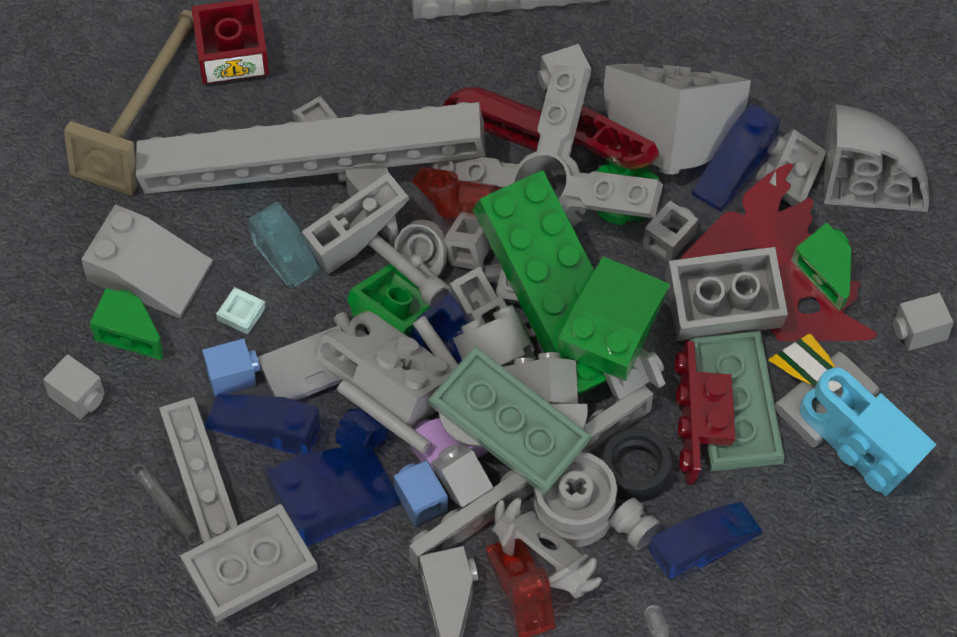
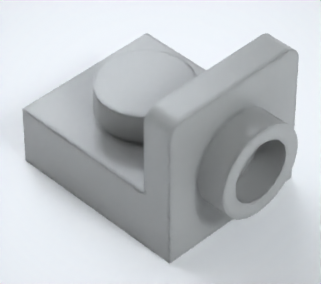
(645, 369)

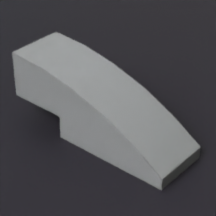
(478, 300)

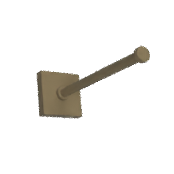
(108, 157)

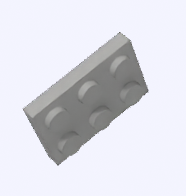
(248, 563)

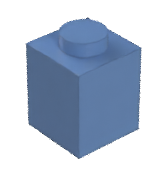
(231, 367)
(420, 493)

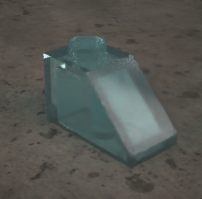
(282, 244)

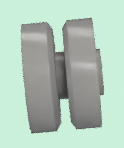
(579, 501)

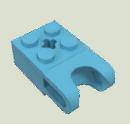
(866, 430)

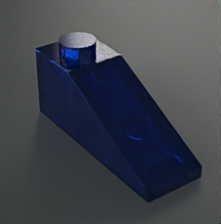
(737, 156)
(267, 421)

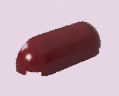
(502, 115)
(613, 141)

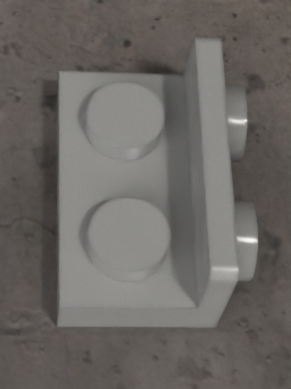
(806, 161)

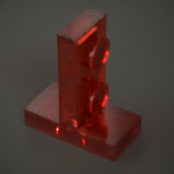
(524, 588)

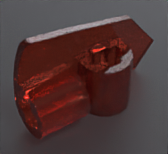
(449, 193)

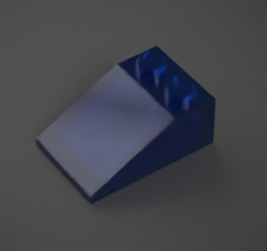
(330, 491)

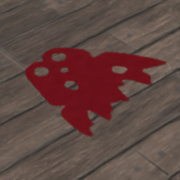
(785, 230)

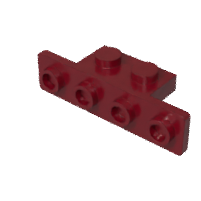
(705, 410)

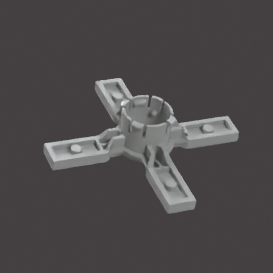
(582, 190)

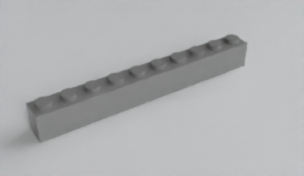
(310, 148)

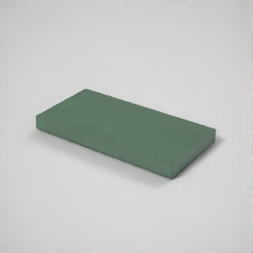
(755, 416)
(509, 420)

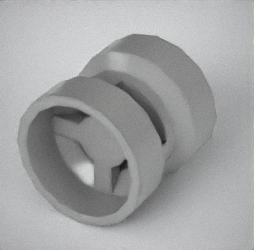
(633, 522)

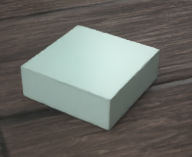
(241, 310)

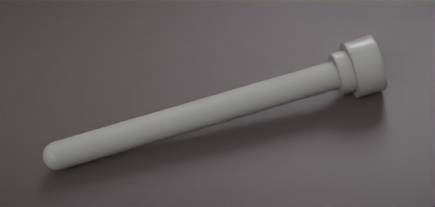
(430, 289)

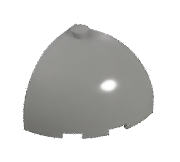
(675, 109)
(871, 163)

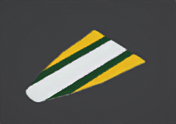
(805, 361)

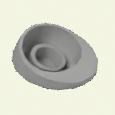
(426, 240)

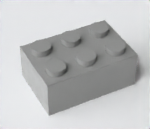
(726, 293)

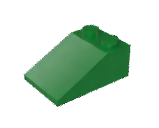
(612, 318)

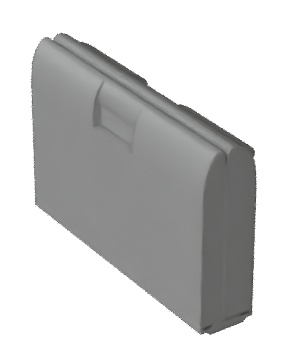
(295, 370)
(789, 405)

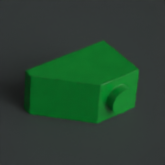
(826, 263)
(125, 324)

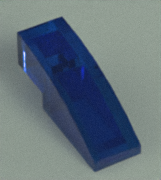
(703, 538)

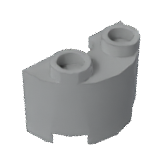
(499, 339)

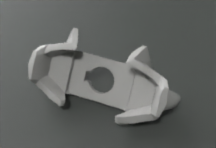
(571, 566)

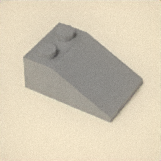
(146, 260)

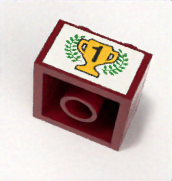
(230, 40)

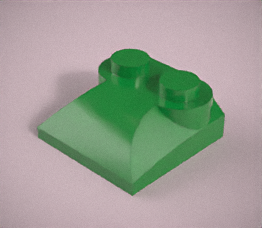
(389, 297)

